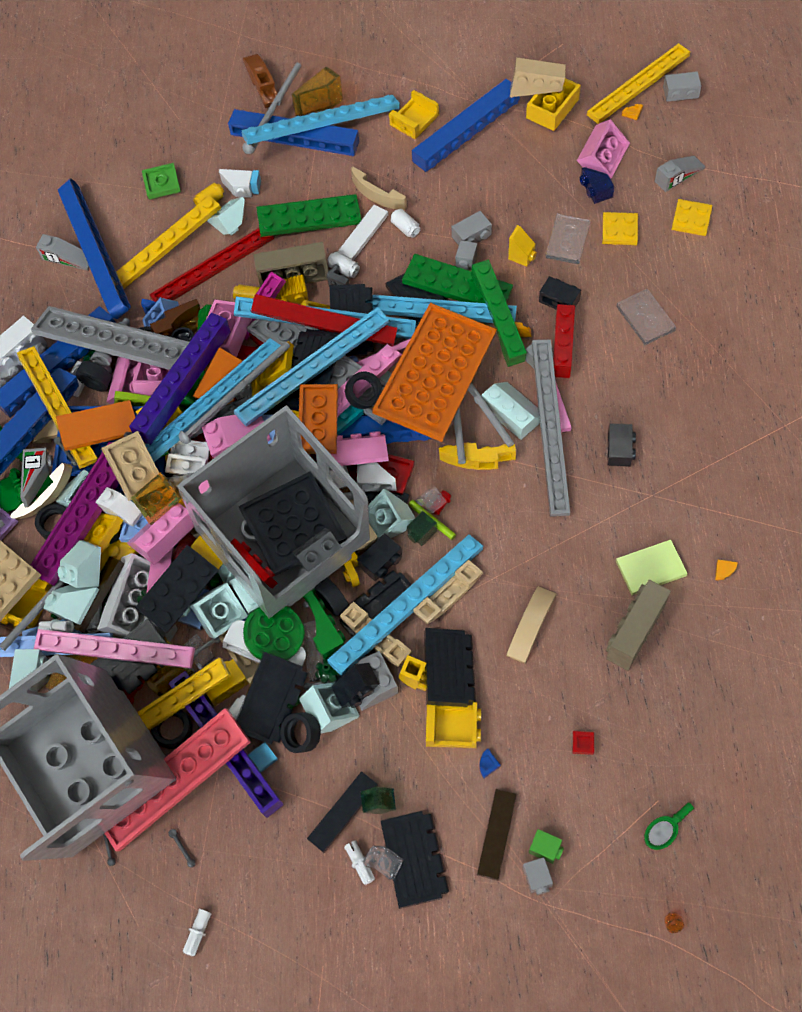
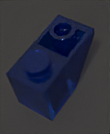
(597, 185)

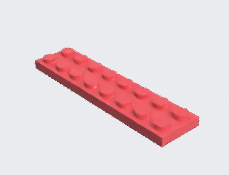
(191, 765)

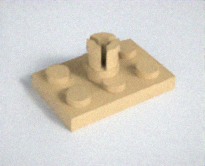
(130, 463)

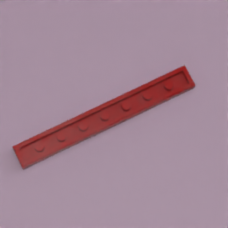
(211, 266)
(315, 318)

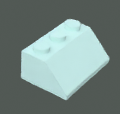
(512, 408)

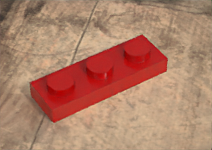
(255, 563)

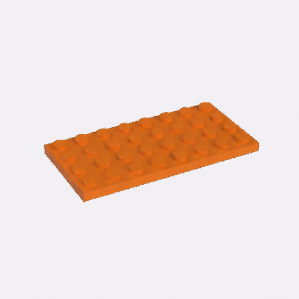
(434, 372)

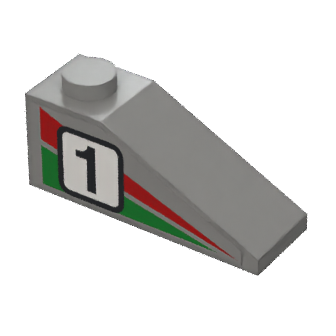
(677, 171)
(61, 252)
(35, 470)

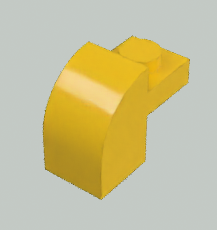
(413, 673)

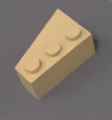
(536, 77)

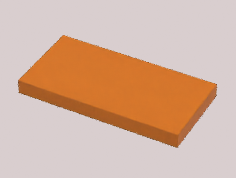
(319, 414)
(95, 425)

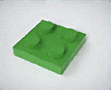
(161, 181)

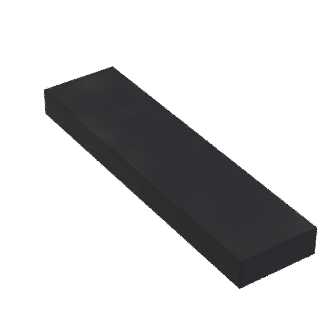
(340, 813)

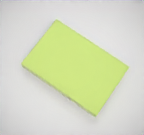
(655, 563)

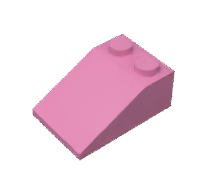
(147, 378)
(226, 431)

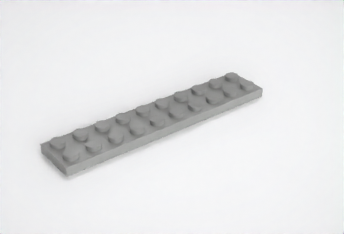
(109, 337)
(344, 367)

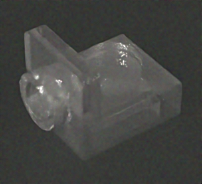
(431, 499)
(383, 861)

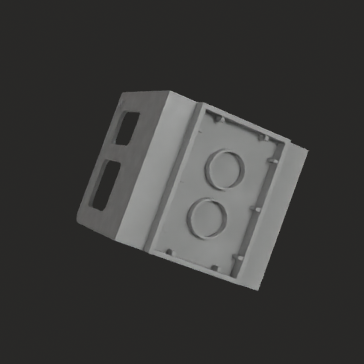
(253, 469)
(78, 756)

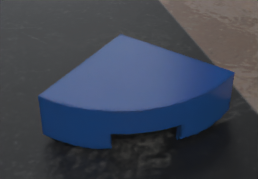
(147, 305)
(488, 763)

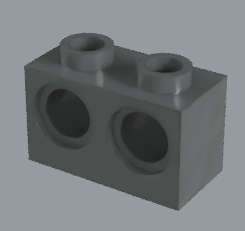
(317, 549)

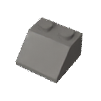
(387, 686)

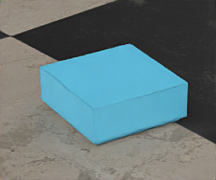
(255, 182)
(263, 757)

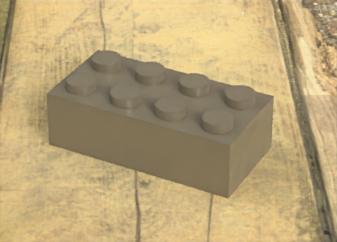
(293, 261)
(637, 624)

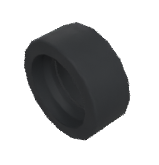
(93, 376)
(373, 380)
(44, 514)
(331, 597)
(288, 734)
(174, 743)

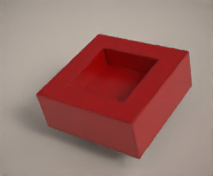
(583, 743)

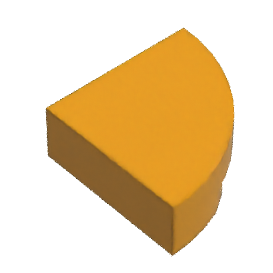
(632, 112)
(523, 331)
(724, 569)

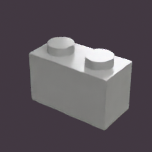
(681, 86)
(472, 229)

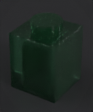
(421, 529)
(378, 800)

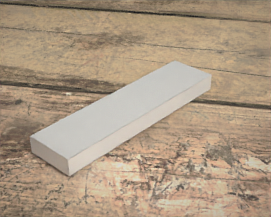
(363, 232)

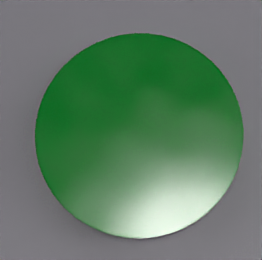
(276, 635)

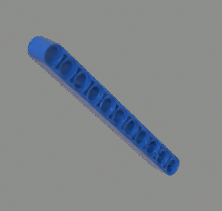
(94, 249)

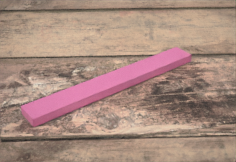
(115, 648)

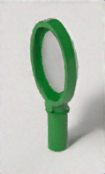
(664, 830)

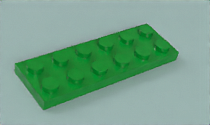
(308, 215)
(446, 280)

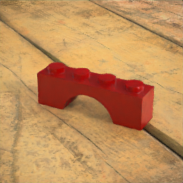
(563, 340)

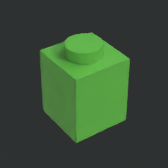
(546, 846)

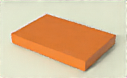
(219, 367)

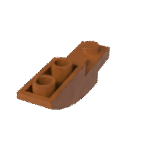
(261, 78)

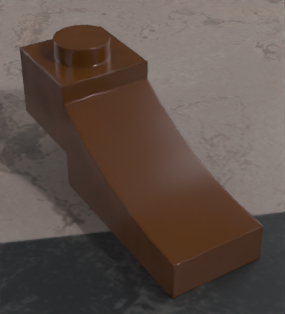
(175, 318)

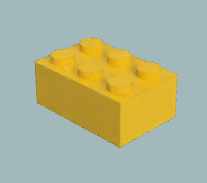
(552, 107)

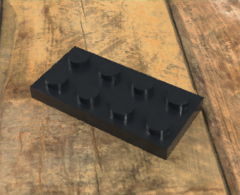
(177, 589)

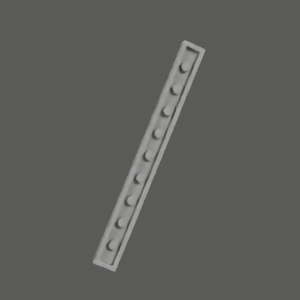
(550, 428)

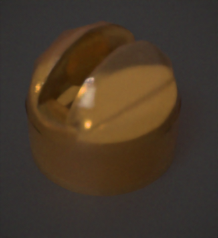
(679, 924)

